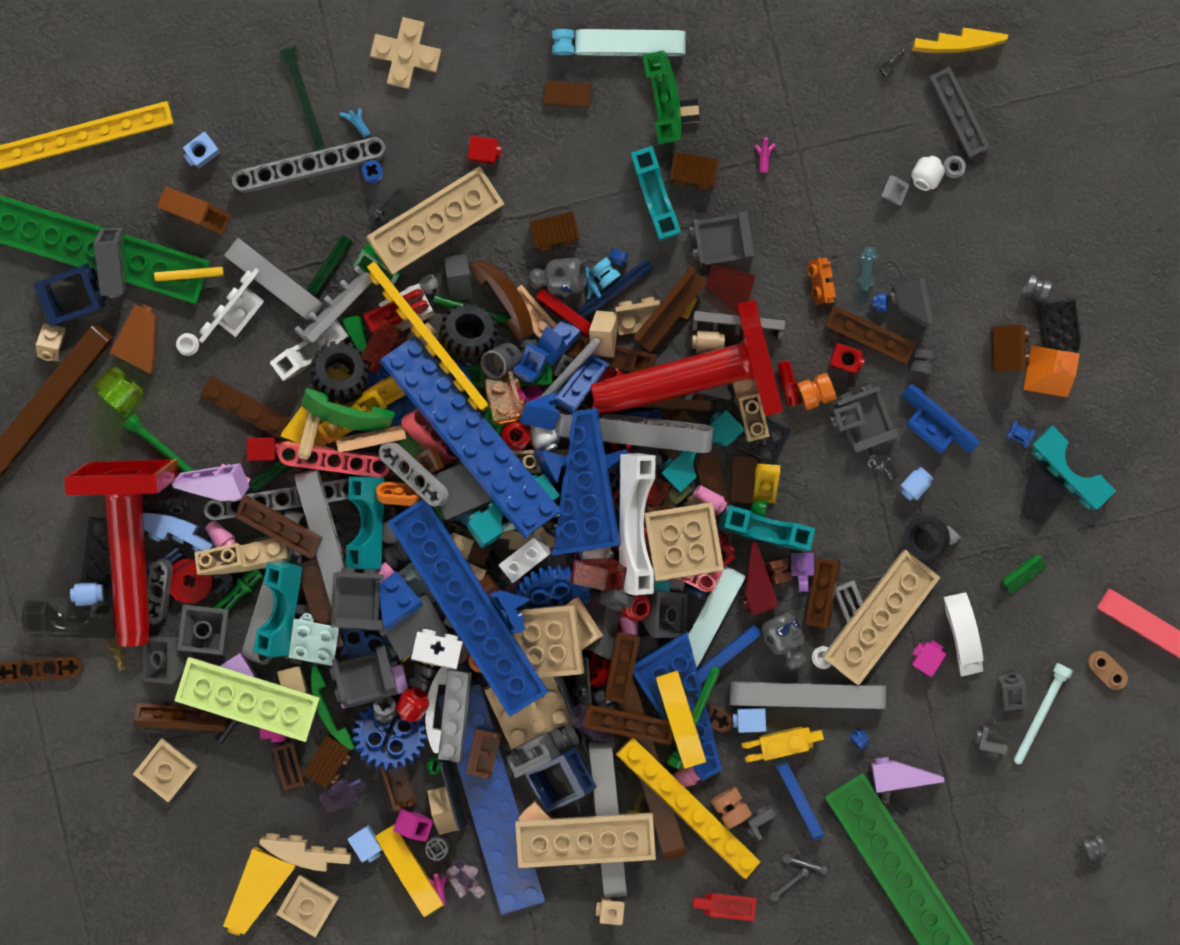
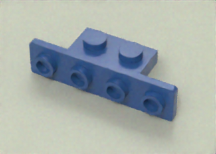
(935, 424)

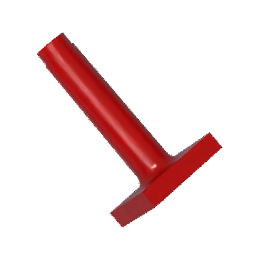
(697, 373)
(123, 487)

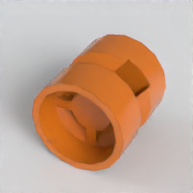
(814, 392)

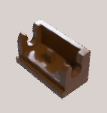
(483, 753)
(399, 787)

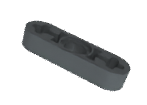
(165, 584)

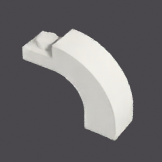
(299, 357)
(965, 633)

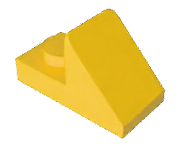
(766, 482)

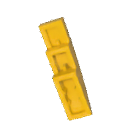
(967, 41)
(378, 396)
(681, 719)
(409, 871)

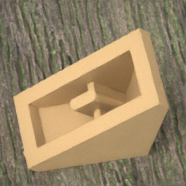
(605, 328)
(441, 810)

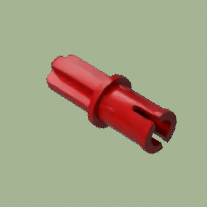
(788, 383)

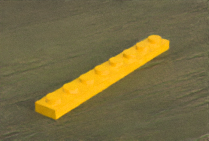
(85, 135)
(421, 330)
(688, 807)

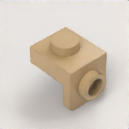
(50, 342)
(610, 911)

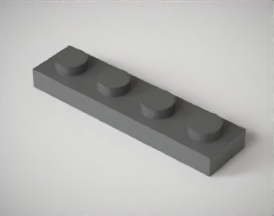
(959, 112)

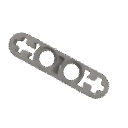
(412, 476)

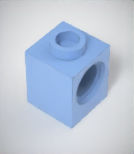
(210, 153)
(750, 720)
(365, 844)

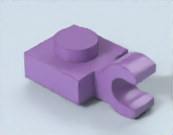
(802, 566)

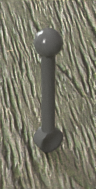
(787, 859)
(775, 895)

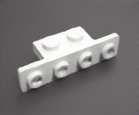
(237, 311)

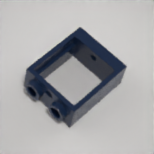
(49, 301)
(576, 774)

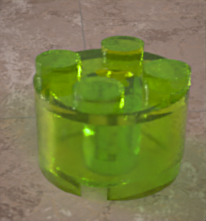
(118, 392)

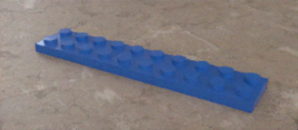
(470, 437)
(468, 607)
(495, 817)

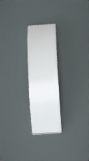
(434, 733)

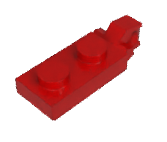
(727, 906)

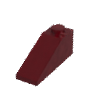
(758, 587)

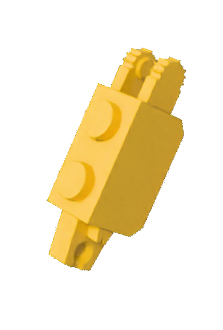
(783, 743)

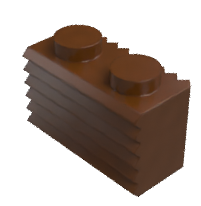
(694, 171)
(554, 231)
(327, 761)

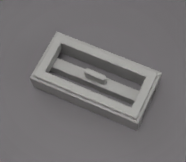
(840, 601)

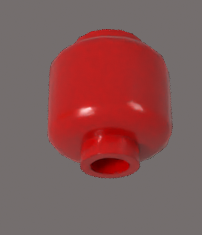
(514, 429)
(639, 610)
(412, 704)

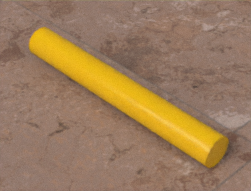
(190, 273)

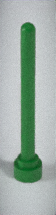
(135, 426)
(674, 758)

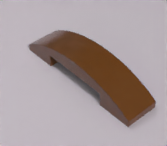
(520, 319)
(624, 359)

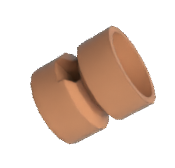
(734, 815)

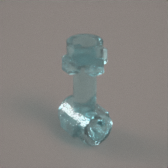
(866, 279)

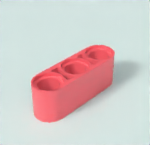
(422, 431)

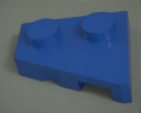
(397, 600)

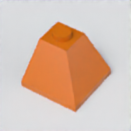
(1050, 371)

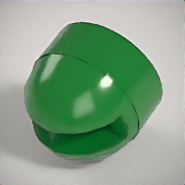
(759, 507)
(429, 765)

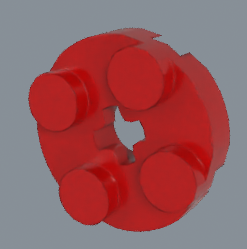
(185, 593)

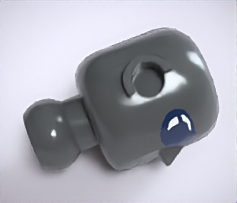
(560, 276)
(784, 637)

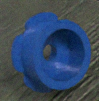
(618, 257)
(881, 302)
(859, 739)

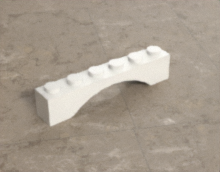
(636, 479)

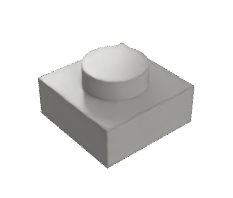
(895, 190)

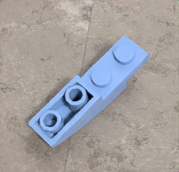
(162, 525)

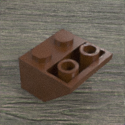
(1008, 348)

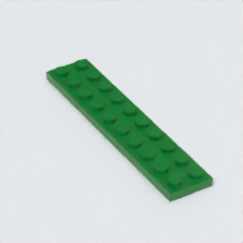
(73, 243)
(895, 864)

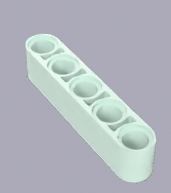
(629, 42)
(714, 612)

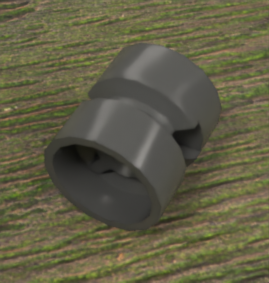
(500, 360)

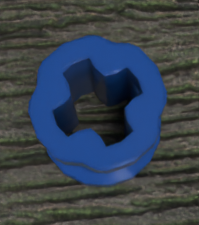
(374, 178)
(1020, 434)

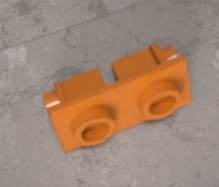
(818, 271)

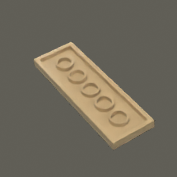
(435, 221)
(881, 617)
(585, 840)

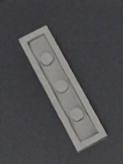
(454, 715)

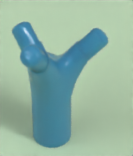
(357, 121)
(593, 285)

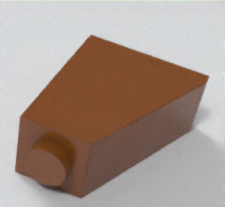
(194, 210)
(138, 339)

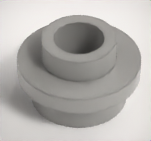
(959, 162)

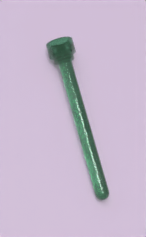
(290, 56)

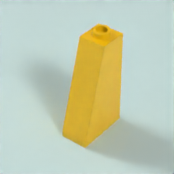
(295, 428)
(258, 885)

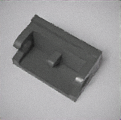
(532, 754)

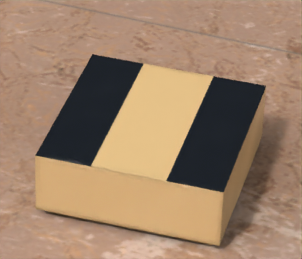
(689, 111)

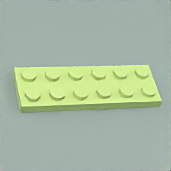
(247, 699)

